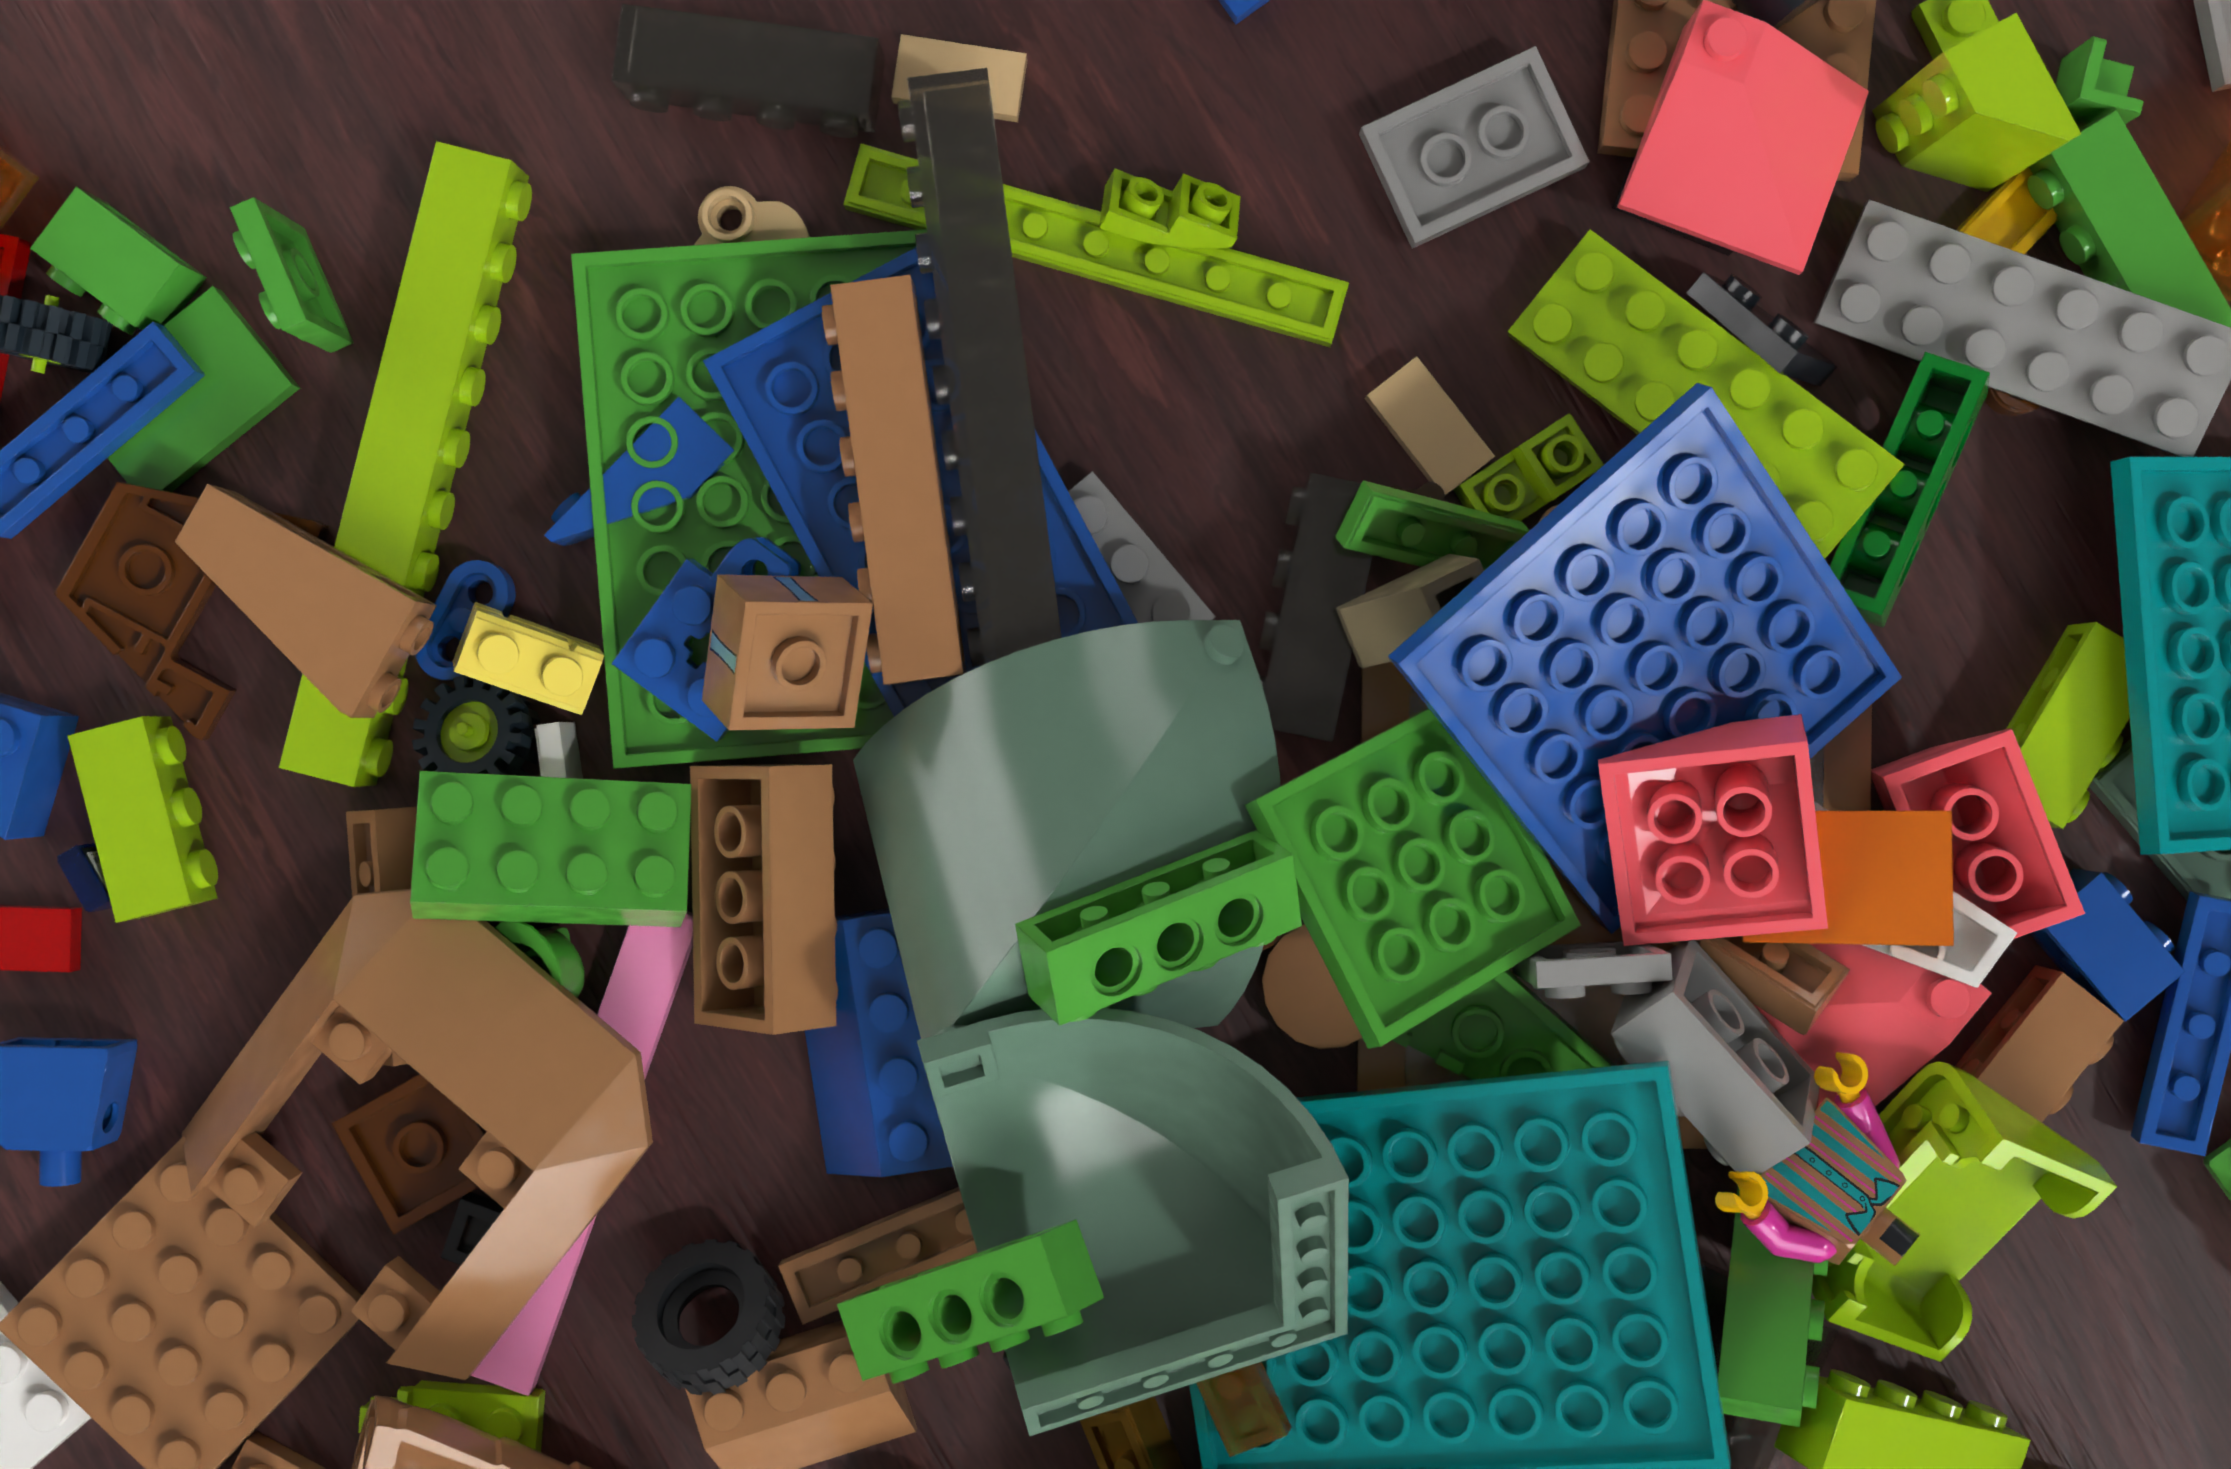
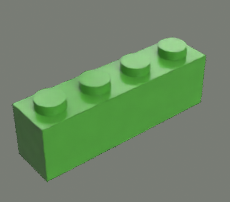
(2121, 221)
(1768, 1333)

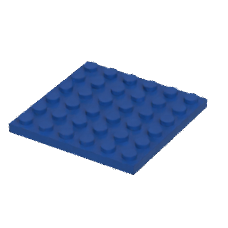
(1635, 617)

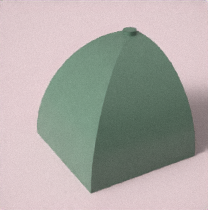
(1054, 786)
(1191, 1184)

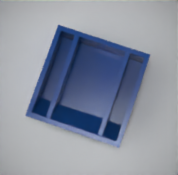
(868, 1067)

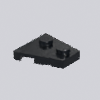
(1773, 339)

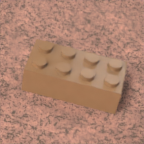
(763, 897)

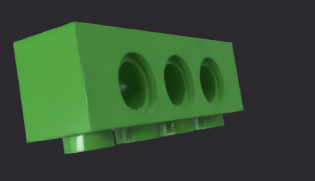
(1158, 926)
(972, 1302)

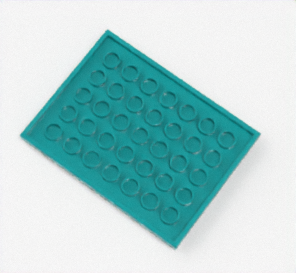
(1508, 1286)

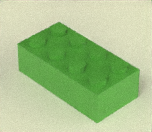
(550, 850)

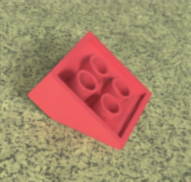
(1744, 139)
(1715, 834)
(1886, 1015)

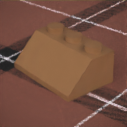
(802, 1407)

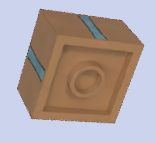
(786, 652)

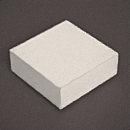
(558, 750)

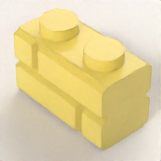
(528, 659)

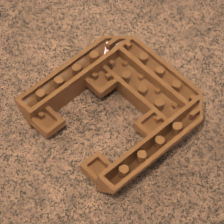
(501, 1044)

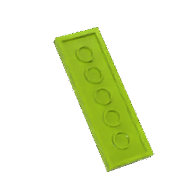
(1644, 346)

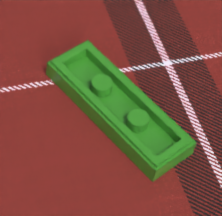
(1422, 528)

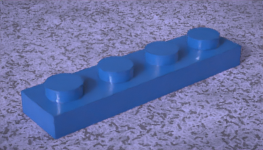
(91, 424)
(2191, 1035)

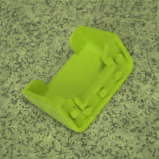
(1970, 1177)

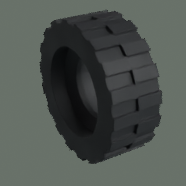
(676, 1284)

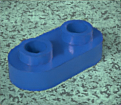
(454, 609)

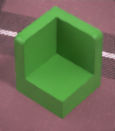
(2096, 85)

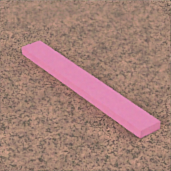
(636, 1008)

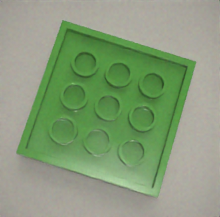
(1411, 875)

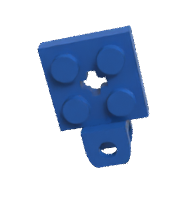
(659, 648)

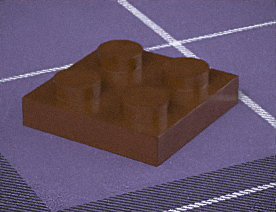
(410, 1150)

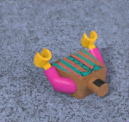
(1834, 1187)

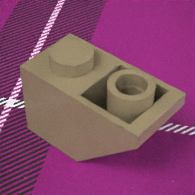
(1393, 612)

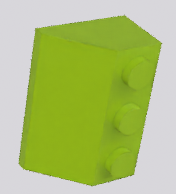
(1978, 111)

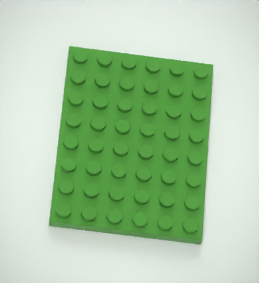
(642, 345)

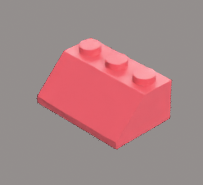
(2000, 831)

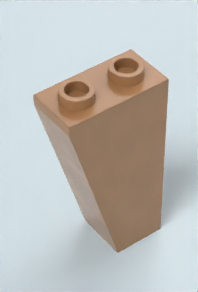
(315, 603)

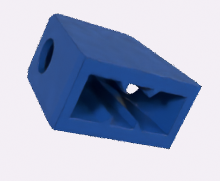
(63, 1099)

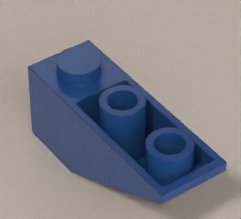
(696, 461)

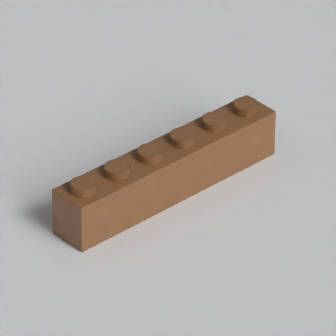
(896, 479)

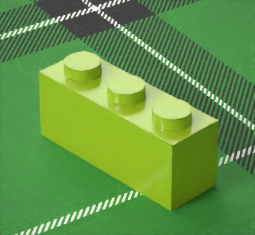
(2073, 718)
(144, 817)

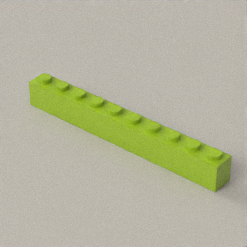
(418, 423)

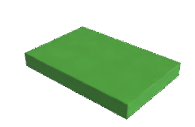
(236, 393)

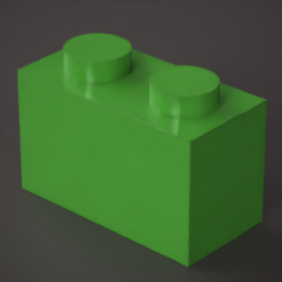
(116, 262)

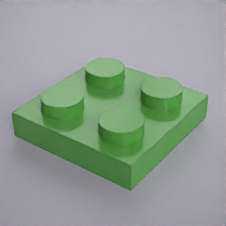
(292, 277)

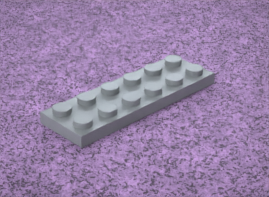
(2031, 326)

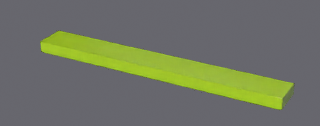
(1070, 241)

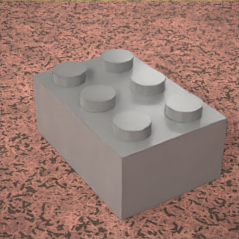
(1725, 1060)

